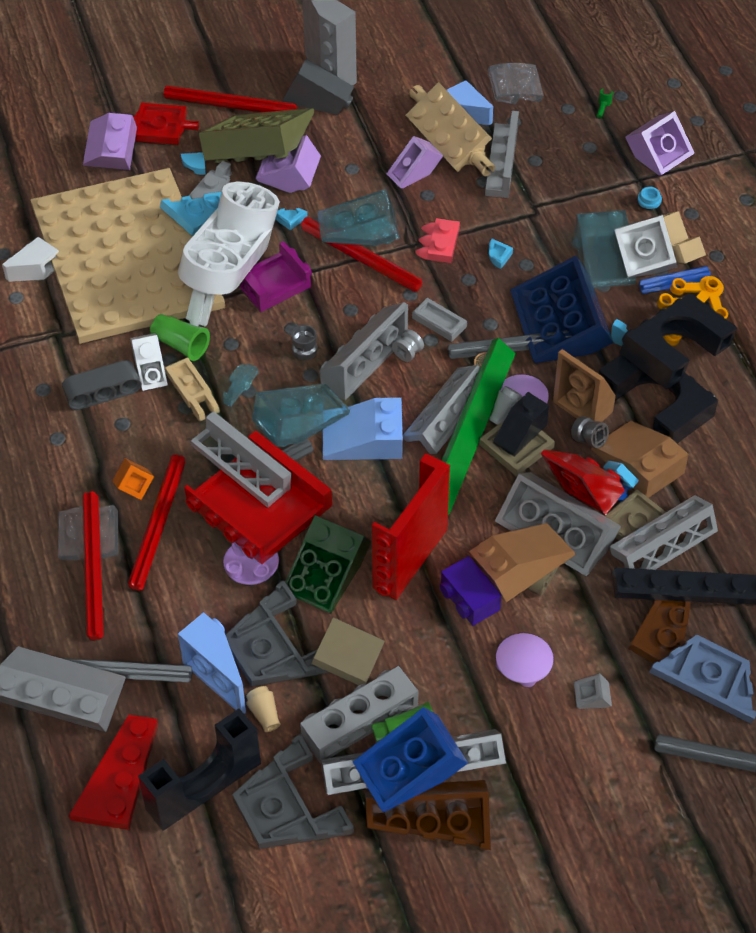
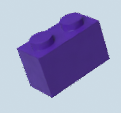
(470, 591)

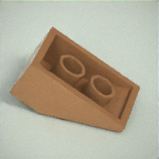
(581, 389)
(646, 454)
(520, 558)

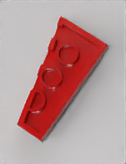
(115, 784)

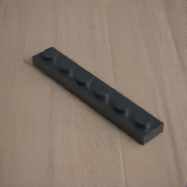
(684, 586)

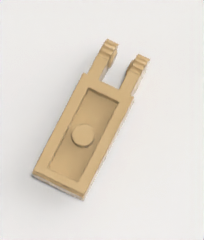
(191, 387)

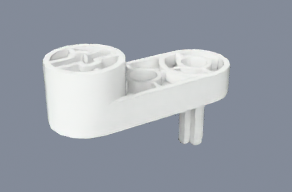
(227, 245)

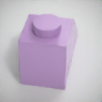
(414, 162)

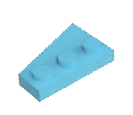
(191, 212)

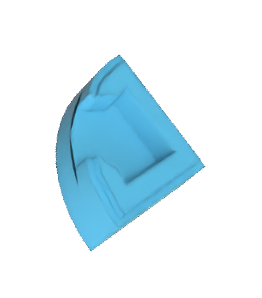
(195, 162)
(290, 218)
(499, 253)
(618, 331)
(625, 475)

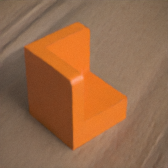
(133, 478)

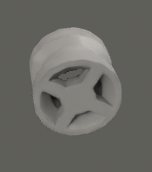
(408, 345)

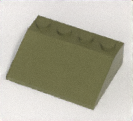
(255, 135)

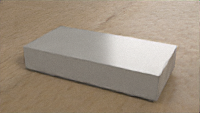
(439, 319)

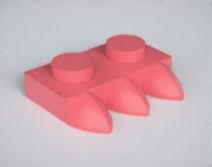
(440, 240)

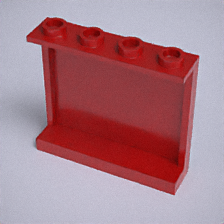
(246, 520)
(408, 543)

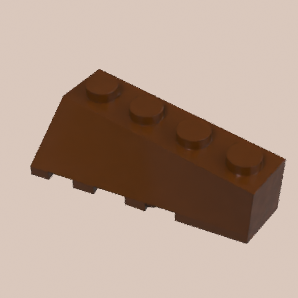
(444, 812)

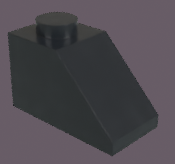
(522, 424)

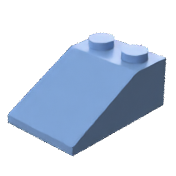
(368, 432)
(209, 654)

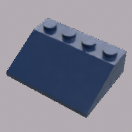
(560, 302)

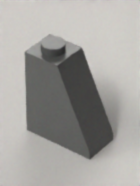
(319, 90)

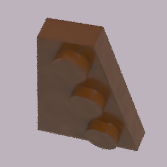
(662, 630)

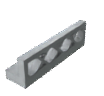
(502, 157)
(443, 412)
(246, 451)
(666, 531)

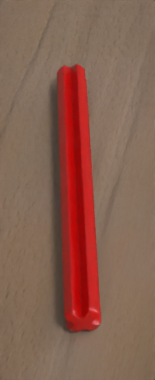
(225, 100)
(368, 258)
(156, 523)
(92, 566)

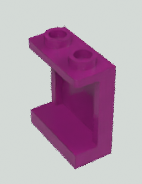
(276, 278)

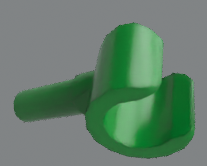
(604, 100)

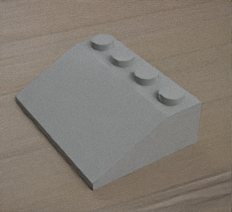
(331, 37)

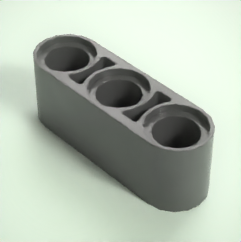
(101, 385)

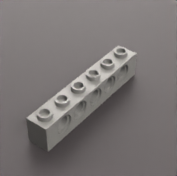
(478, 748)

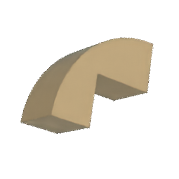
(683, 248)

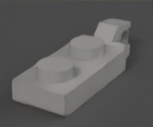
(213, 181)

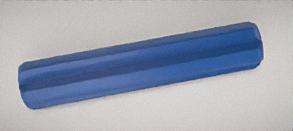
(664, 281)

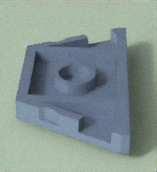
(710, 675)

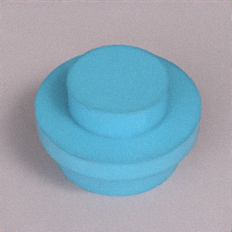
(649, 198)

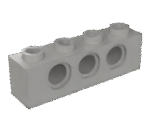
(327, 742)

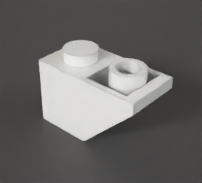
(31, 262)
(149, 361)

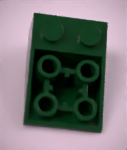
(326, 563)

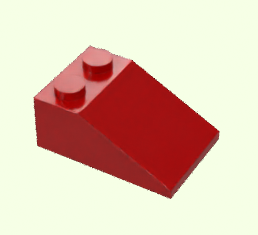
(585, 479)

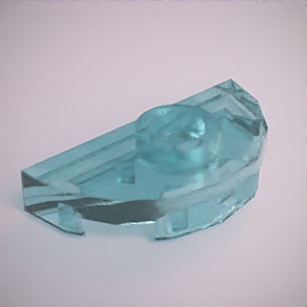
(241, 380)

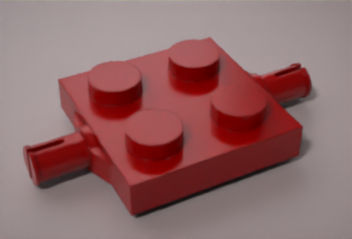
(162, 123)

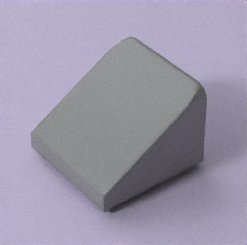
(592, 692)

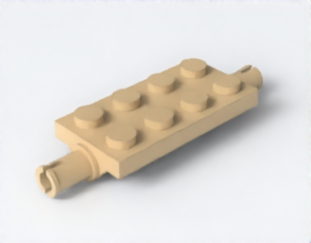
(450, 128)

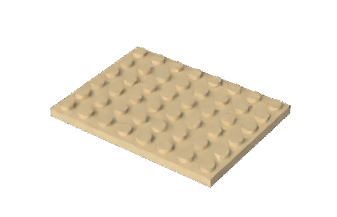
(117, 253)

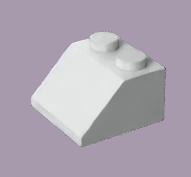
(646, 247)

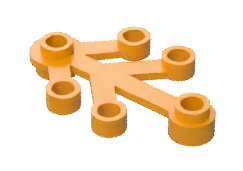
(708, 288)

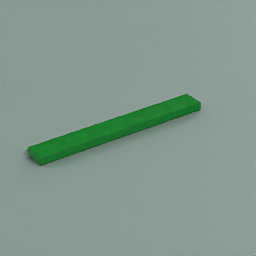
(476, 414)

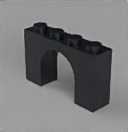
(685, 317)
(680, 419)
(173, 797)

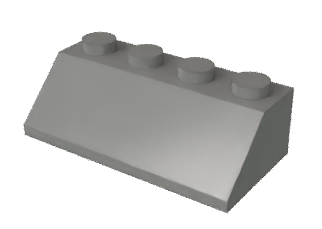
(365, 351)
(581, 527)
(59, 688)

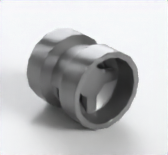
(304, 342)
(590, 432)

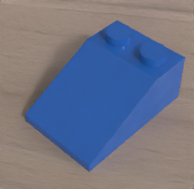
(410, 760)

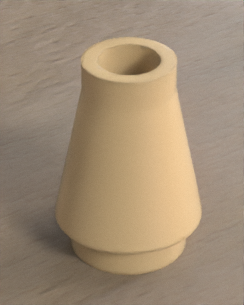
(263, 706)

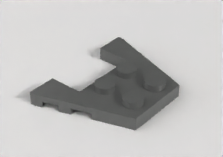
(264, 648)
(275, 808)

